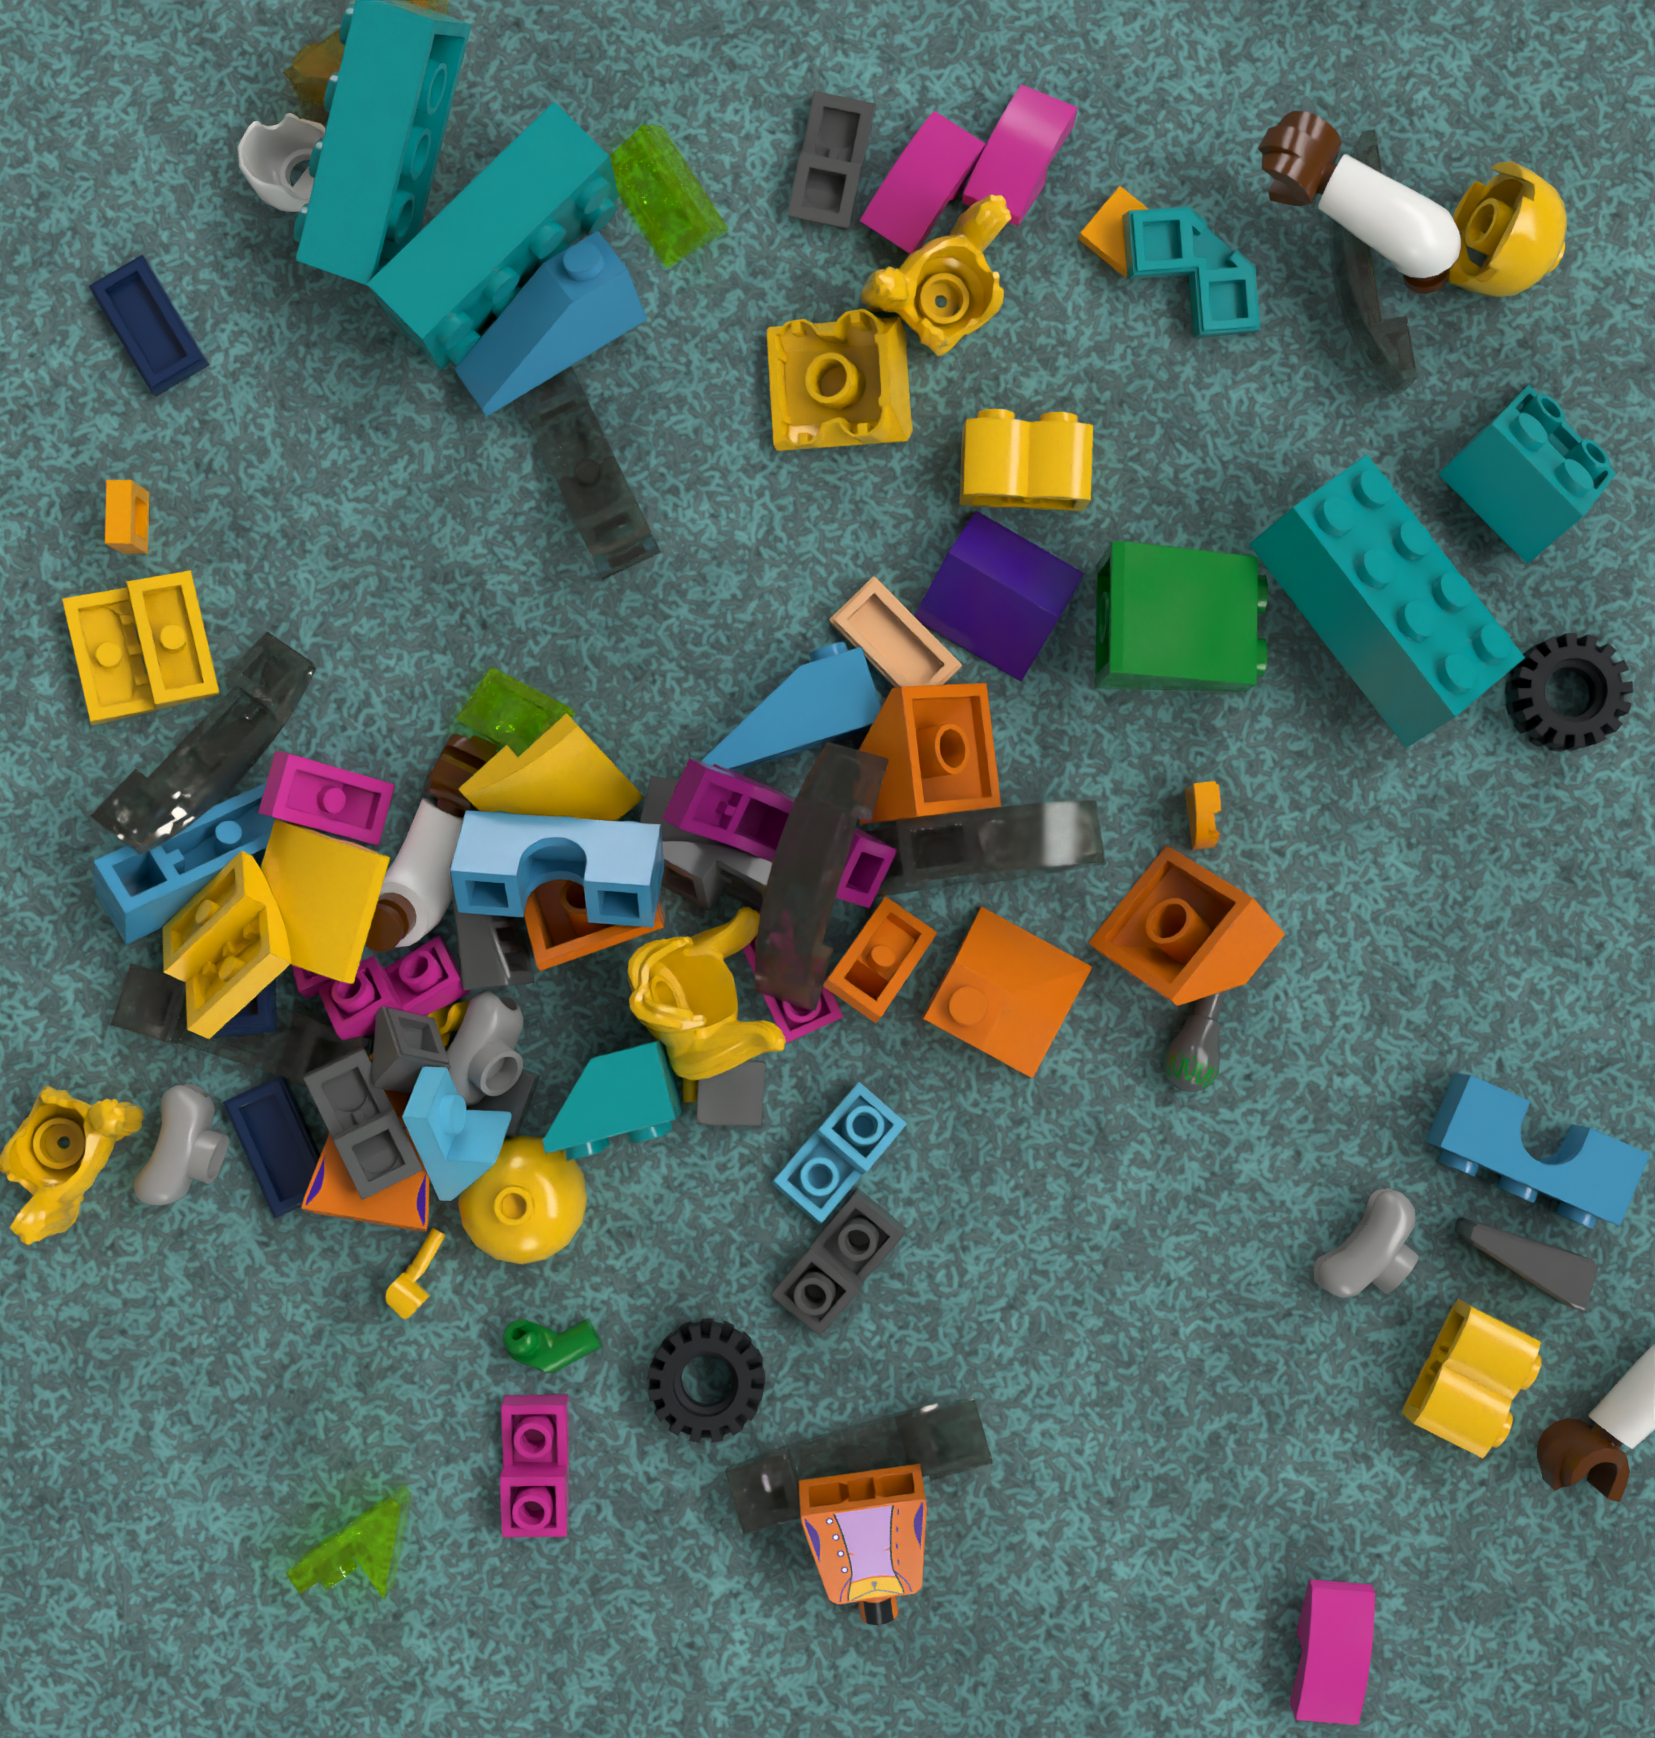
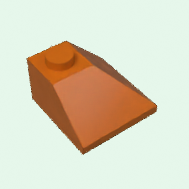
(936, 752)
(1187, 931)
(1006, 992)

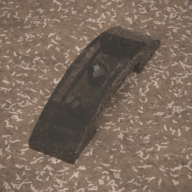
(1380, 342)
(588, 474)
(215, 753)
(808, 873)
(156, 1007)
(938, 1436)

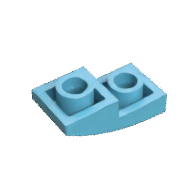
(838, 1153)

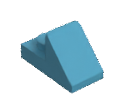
(450, 1140)

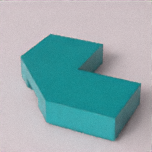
(1180, 244)

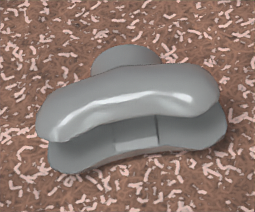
(484, 1047)
(184, 1147)
(1373, 1250)

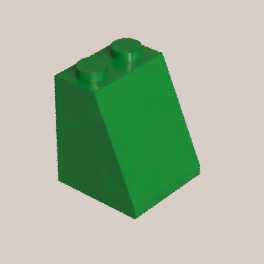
(1178, 619)

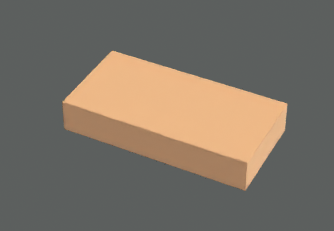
(893, 638)

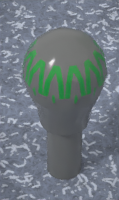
(1194, 1053)

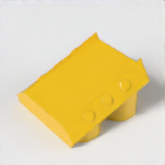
(839, 382)

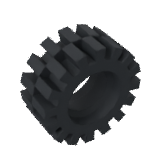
(1604, 684)
(698, 1418)

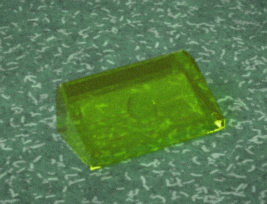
(664, 194)

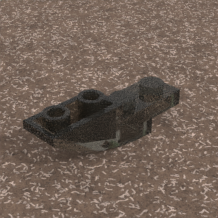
(991, 845)

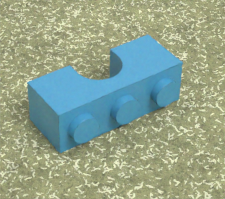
(509, 855)
(1587, 1175)

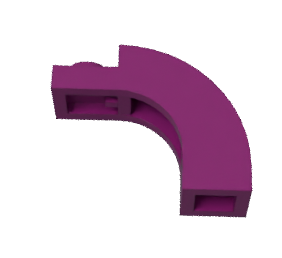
(752, 818)

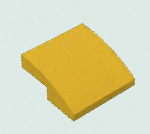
(169, 640)
(554, 778)
(324, 896)
(226, 945)

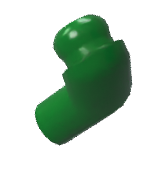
(546, 1348)

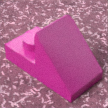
(326, 798)

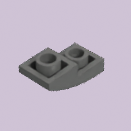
(838, 1262)

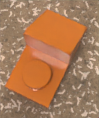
(880, 959)

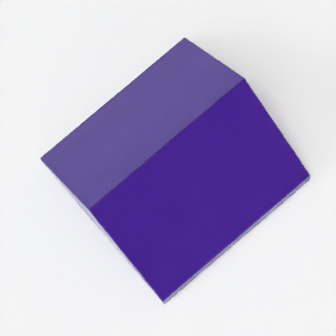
(998, 595)

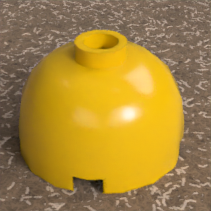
(1514, 222)
(525, 1203)

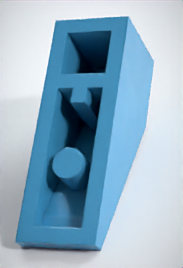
(553, 322)
(812, 707)
(152, 887)

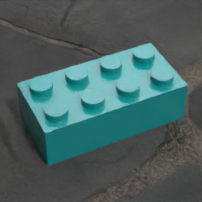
(380, 136)
(497, 236)
(1387, 601)

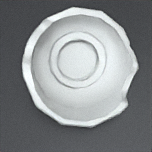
(269, 156)

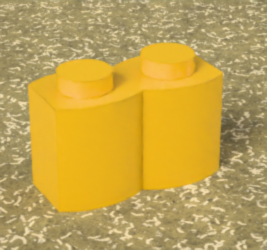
(1026, 462)
(1473, 1379)

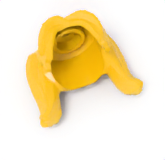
(945, 268)
(692, 1002)
(57, 1174)

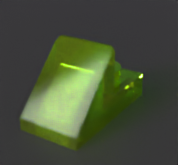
(510, 711)
(371, 1538)

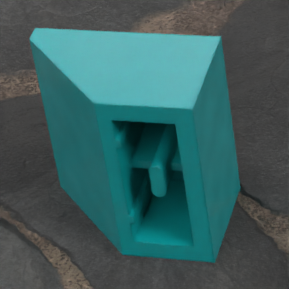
(1529, 473)
(616, 1095)

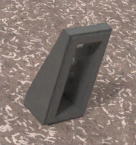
(490, 951)
(1552, 1270)

